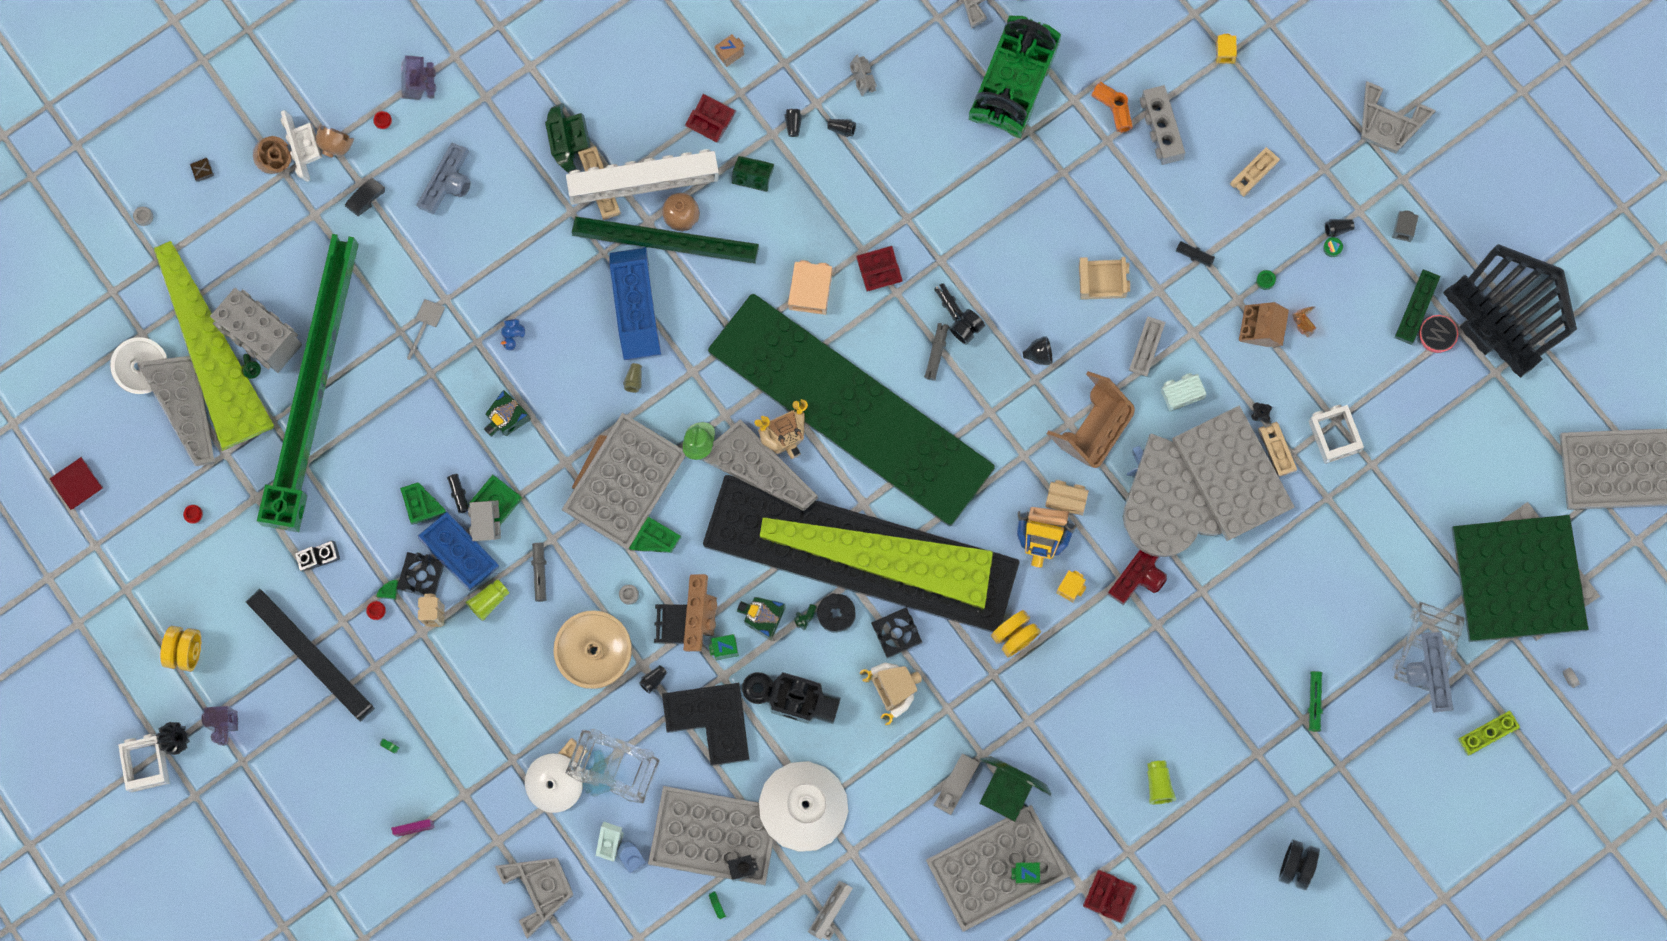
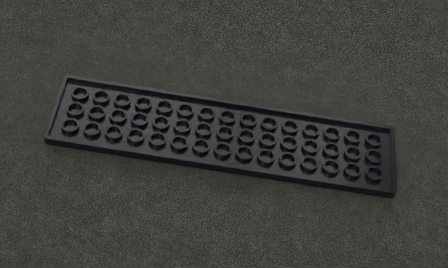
(737, 529)

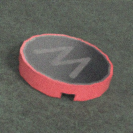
(1438, 334)

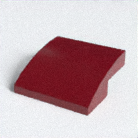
(710, 118)
(879, 268)
(76, 483)
(1110, 896)

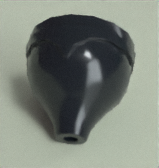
(1039, 351)

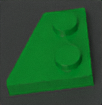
(420, 504)
(655, 538)

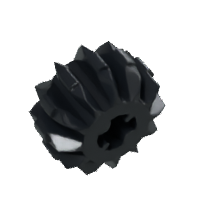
(172, 738)

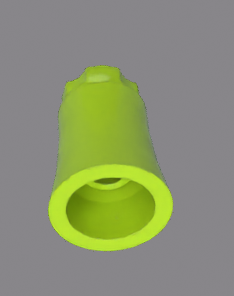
(487, 600)
(1159, 783)

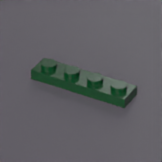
(1417, 307)

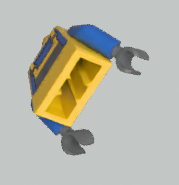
(1042, 539)

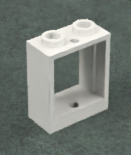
(1342, 452)
(145, 783)

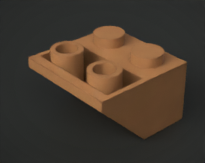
(1264, 324)

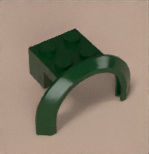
(1008, 789)

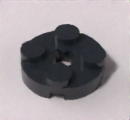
(838, 623)

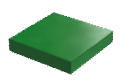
(496, 490)

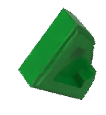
(388, 590)
(716, 905)

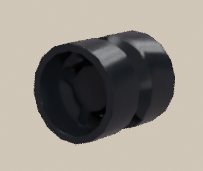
(967, 326)

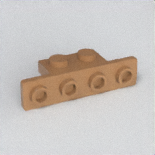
(700, 613)

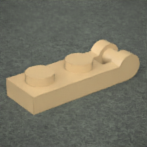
(1255, 171)
(1277, 450)

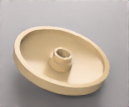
(574, 647)

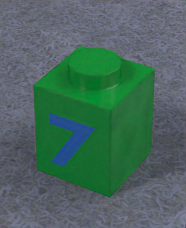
(724, 647)
(1026, 873)

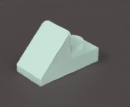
(609, 841)

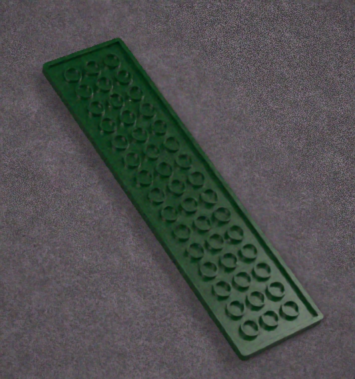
(852, 409)

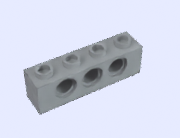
(1159, 97)

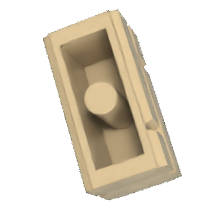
(1067, 497)
(431, 611)

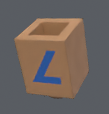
(729, 50)

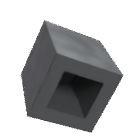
(1405, 226)

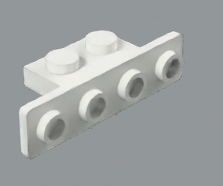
(302, 144)

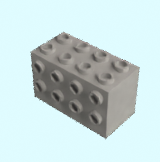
(256, 330)

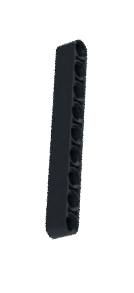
(310, 655)

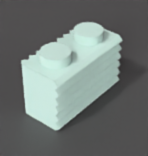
(1183, 391)

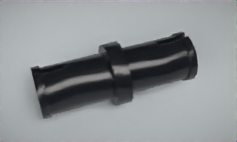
(1195, 254)
(948, 301)
(458, 493)

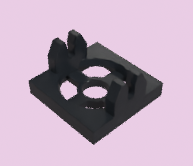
(412, 558)
(903, 614)

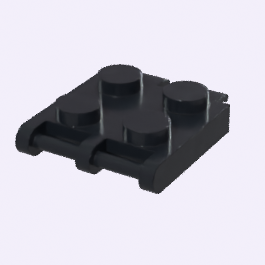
(672, 623)

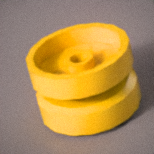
(1016, 632)
(180, 648)

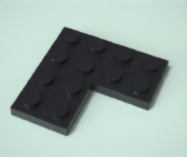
(718, 711)

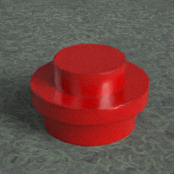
(382, 120)
(193, 514)
(376, 610)

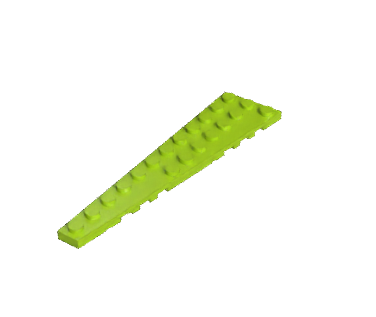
(226, 391)
(935, 567)

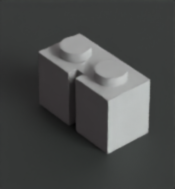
(482, 520)

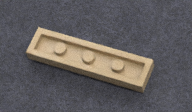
(589, 159)

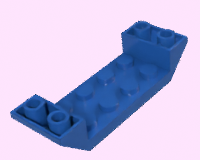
(634, 303)

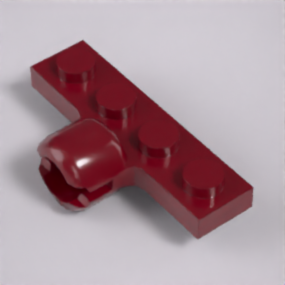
(1138, 573)

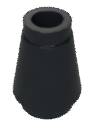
(793, 122)
(842, 126)
(1336, 227)
(653, 679)

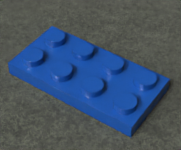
(458, 551)

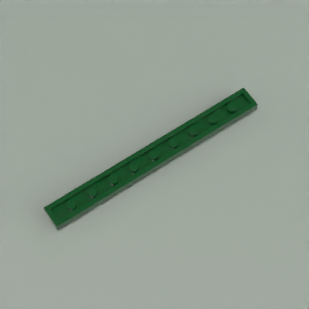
(665, 239)

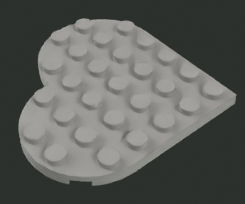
(1165, 503)

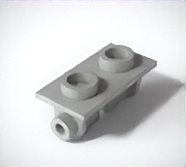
(860, 67)

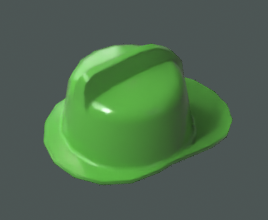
(698, 440)

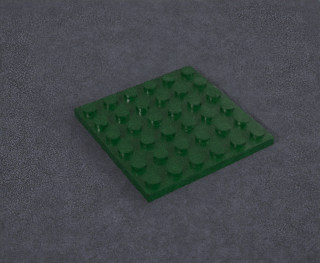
(1519, 578)

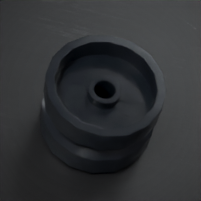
(1302, 866)

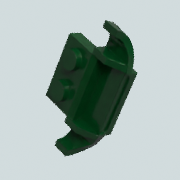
(566, 136)

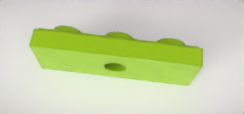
(1479, 738)

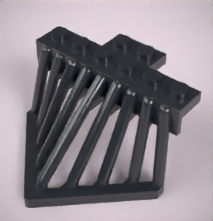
(1491, 329)

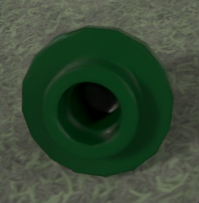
(251, 368)
(802, 620)

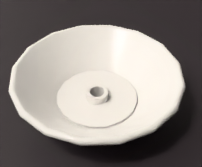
(792, 823)

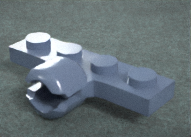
(446, 180)
(1432, 672)

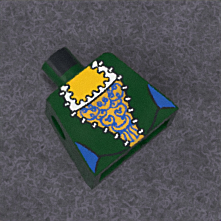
(505, 415)
(762, 615)

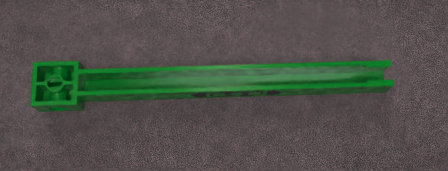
(285, 501)

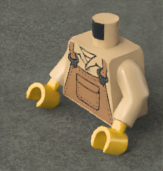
(784, 431)

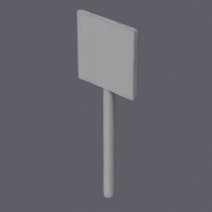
(428, 314)

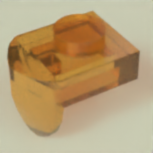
(1303, 323)

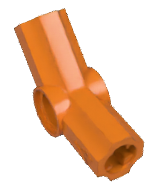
(1120, 113)

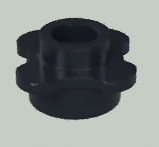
(1266, 408)

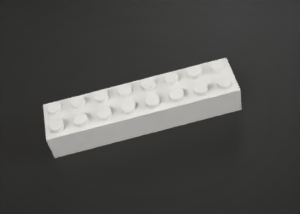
(642, 177)

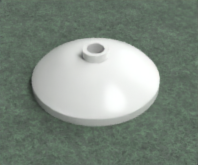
(123, 361)
(564, 791)

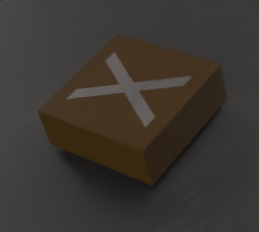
(202, 169)

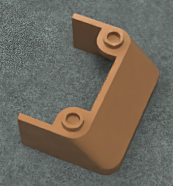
(1102, 425)

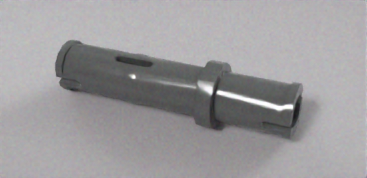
(936, 351)
(539, 572)

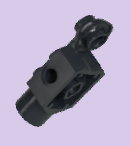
(792, 697)

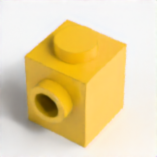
(1072, 586)

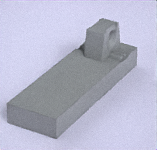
(1147, 346)
(956, 784)
(821, 926)

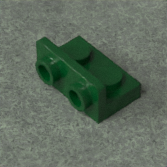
(752, 173)

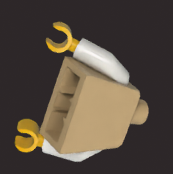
(894, 687)

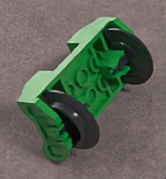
(1015, 75)

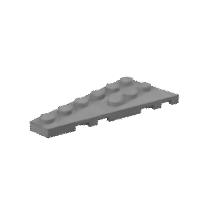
(182, 402)
(746, 458)

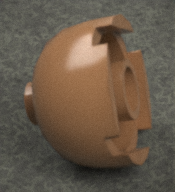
(333, 141)
(271, 155)
(680, 212)

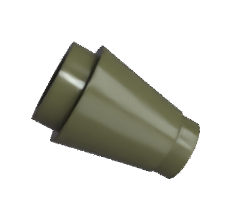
(633, 379)

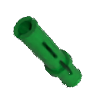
(1315, 724)

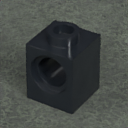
(734, 865)

